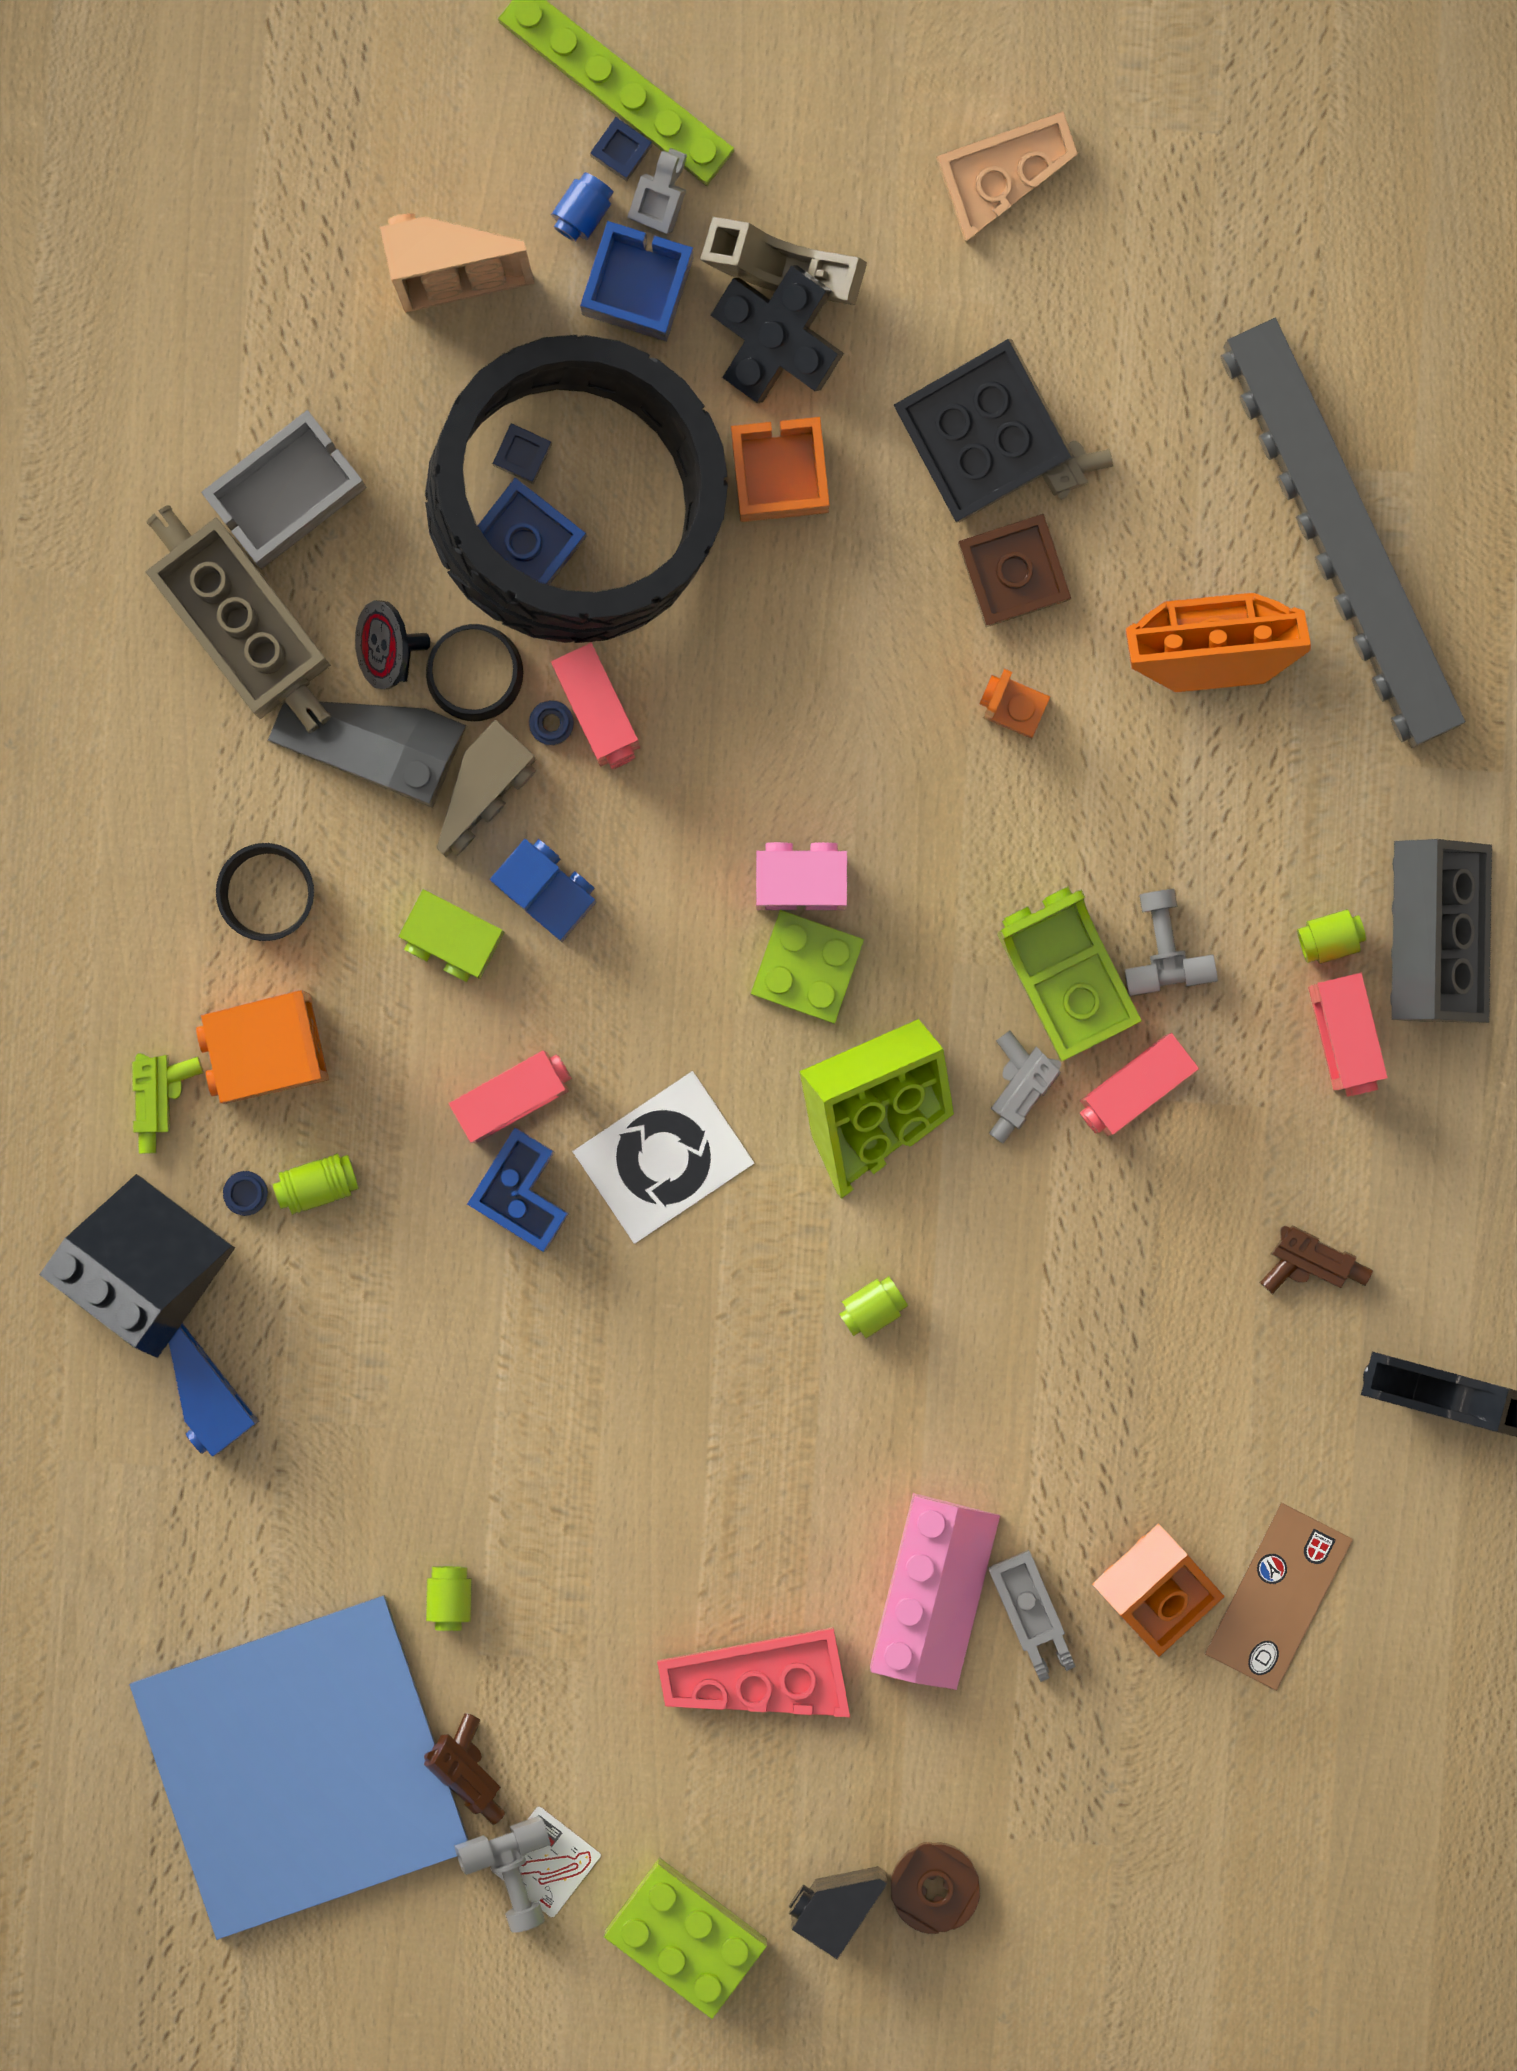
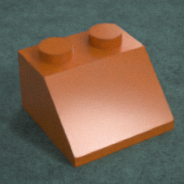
(1158, 1590)

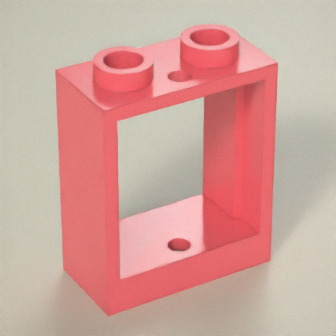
(596, 706)
(1348, 1034)
(1137, 1086)
(511, 1095)

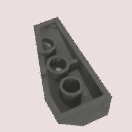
(385, 745)

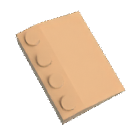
(448, 262)

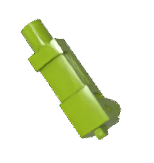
(153, 1086)

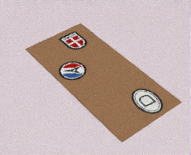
(1278, 1596)

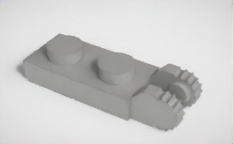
(1030, 1610)

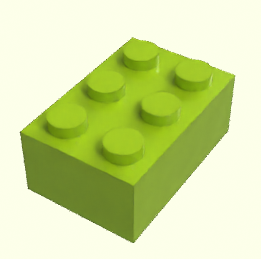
(685, 1938)

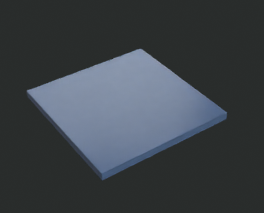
(299, 1767)

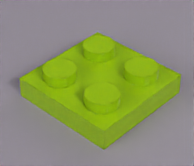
(807, 966)

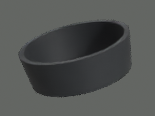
(494, 709)
(231, 866)

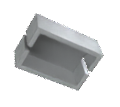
(284, 489)

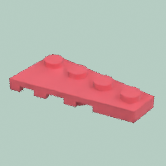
(770, 1675)

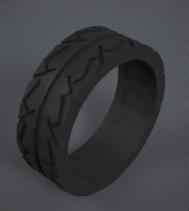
(638, 384)

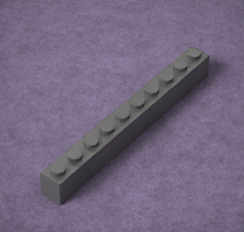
(1342, 533)

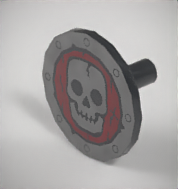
(384, 645)

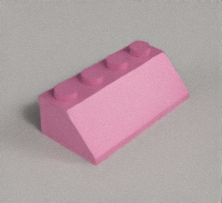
(934, 1592)

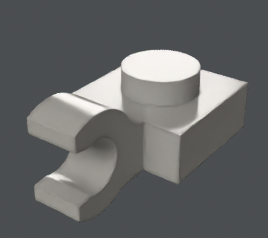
(657, 197)

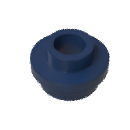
(546, 709)

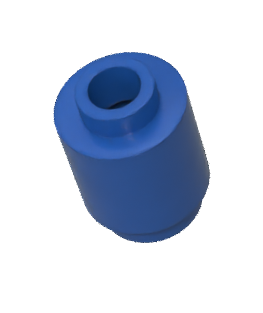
(582, 207)

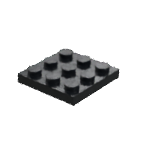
(984, 430)

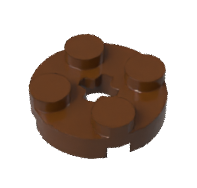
(941, 1913)

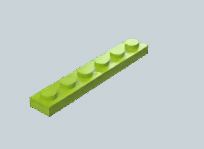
(616, 85)

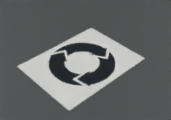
(663, 1157)

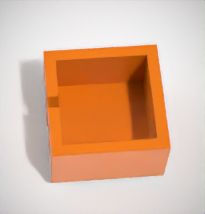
(780, 473)

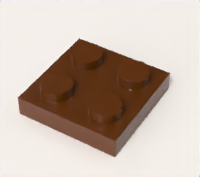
(1014, 570)

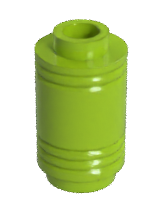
(315, 1183)

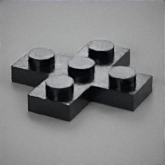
(777, 334)

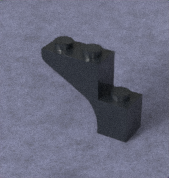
(1441, 1393)

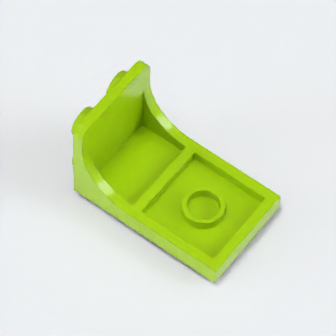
(1067, 973)

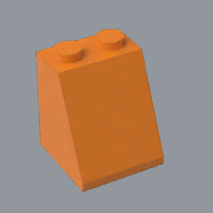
(262, 1047)

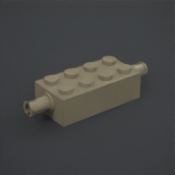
(238, 618)

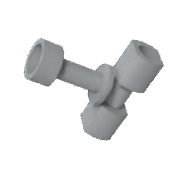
(1169, 965)
(505, 1856)

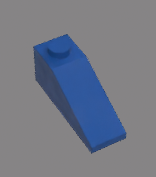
(207, 1398)

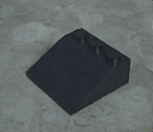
(138, 1264)

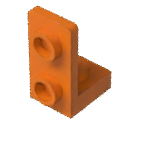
(1013, 704)

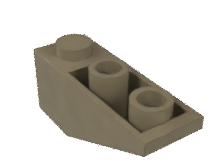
(485, 775)

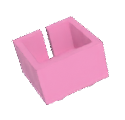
(801, 877)

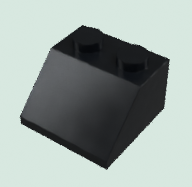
(835, 1907)

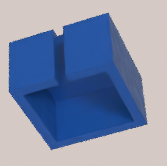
(635, 285)

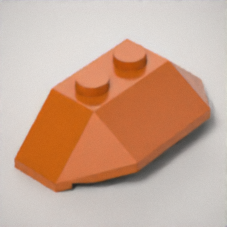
(1217, 641)

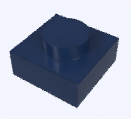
(621, 149)
(522, 453)

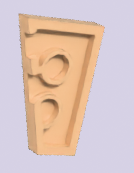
(1002, 169)

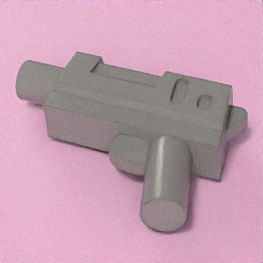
(1029, 1079)

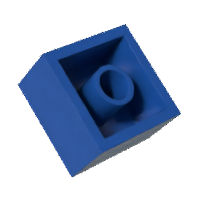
(530, 533)

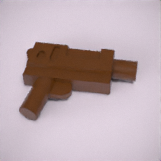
(1306, 1255)
(457, 1766)

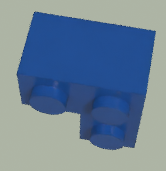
(543, 890)
(508, 1195)

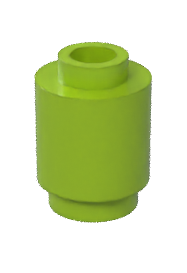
(1331, 937)
(873, 1307)
(448, 1597)

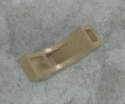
(764, 260)

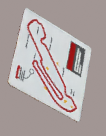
(557, 1869)

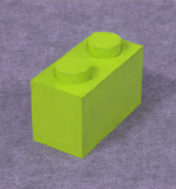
(450, 935)

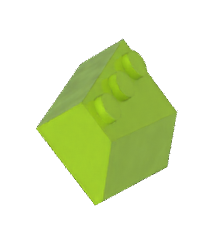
(876, 1100)

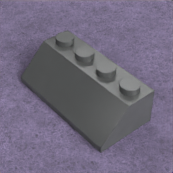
(1441, 931)

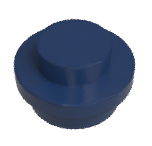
(245, 1193)

